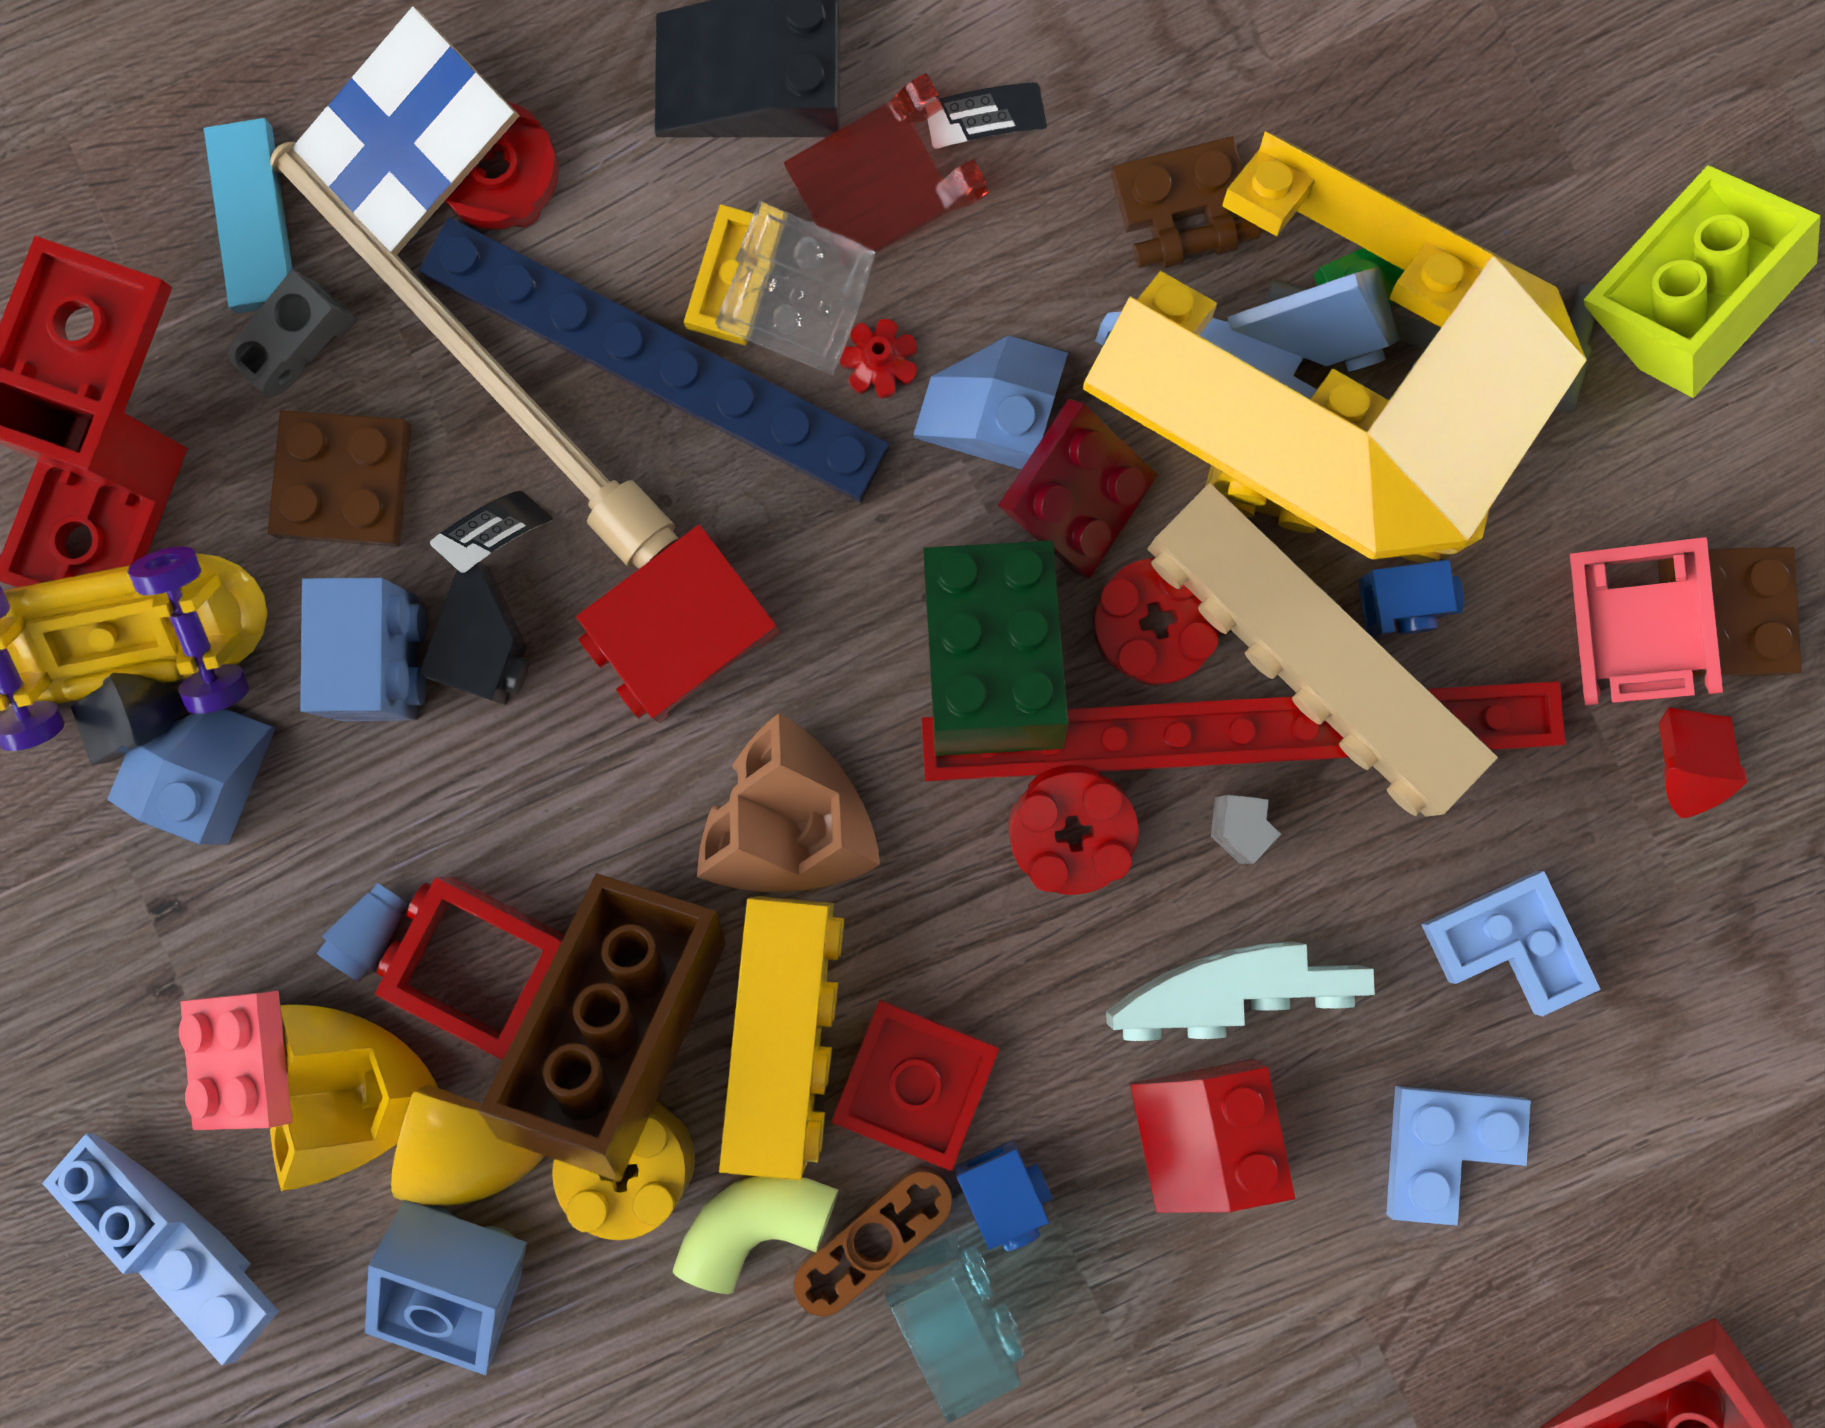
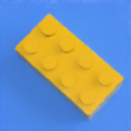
(778, 1038)

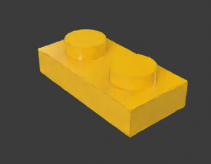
(717, 273)

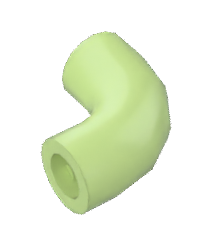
(744, 1217)

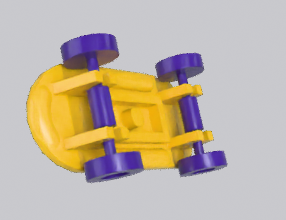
(156, 619)

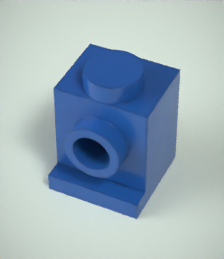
(1409, 597)

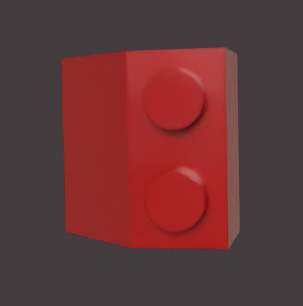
(1212, 1139)

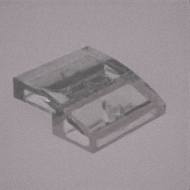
(796, 288)

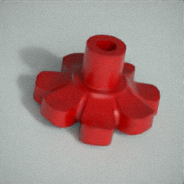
(879, 358)

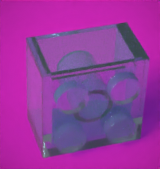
(952, 1327)

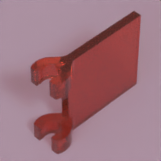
(877, 177)

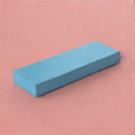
(248, 211)

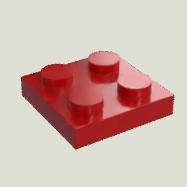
(915, 1084)

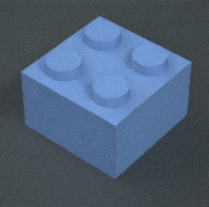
(361, 650)

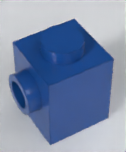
(1005, 1196)

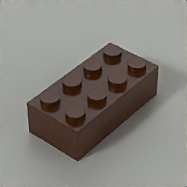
(605, 1027)

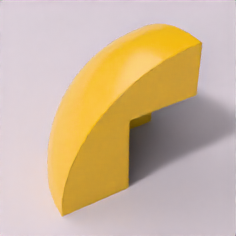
(344, 1091)
(451, 1153)

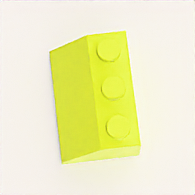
(1704, 278)

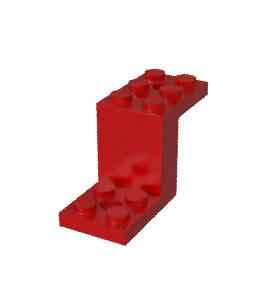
(67, 411)

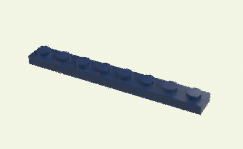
(654, 359)

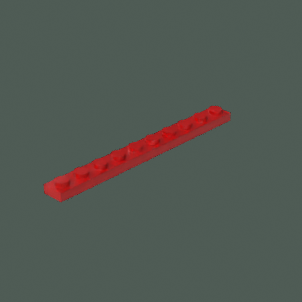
(1244, 733)

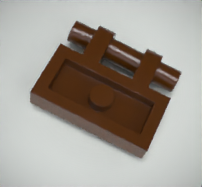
(1177, 187)

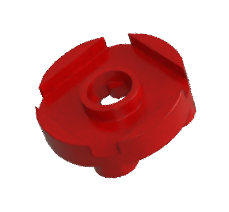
(522, 190)
(1139, 652)
(1102, 853)

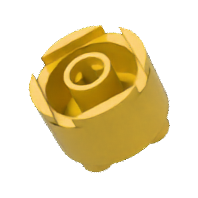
(634, 1204)

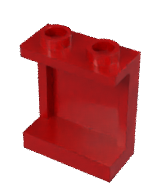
(674, 625)

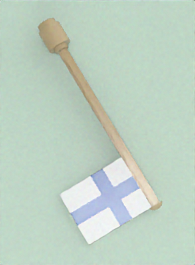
(380, 170)

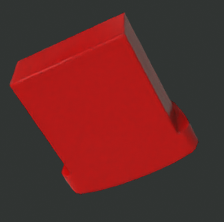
(1699, 760)

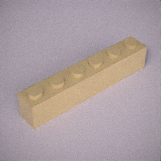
(1320, 654)

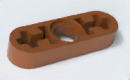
(826, 1259)

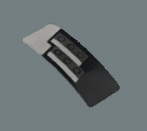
(987, 114)
(488, 529)

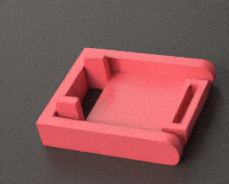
(1646, 634)

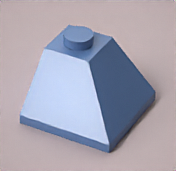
(1327, 322)

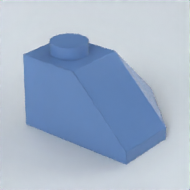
(993, 401)
(194, 775)

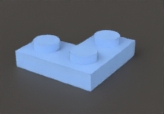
(1517, 925)
(1434, 1135)

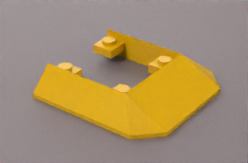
(1348, 460)

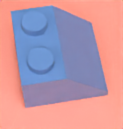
(443, 1285)

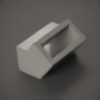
(1242, 827)

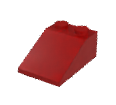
(1680, 1384)

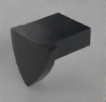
(124, 715)

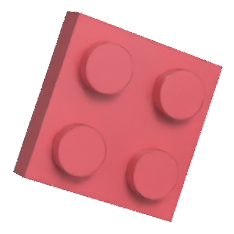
(235, 1061)

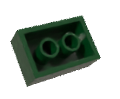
(994, 648)

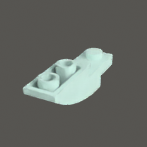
(1212, 991)

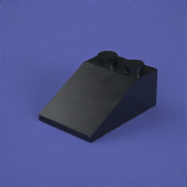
(748, 69)

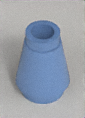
(363, 933)

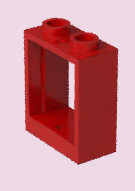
(403, 957)

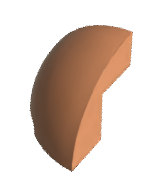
(788, 819)

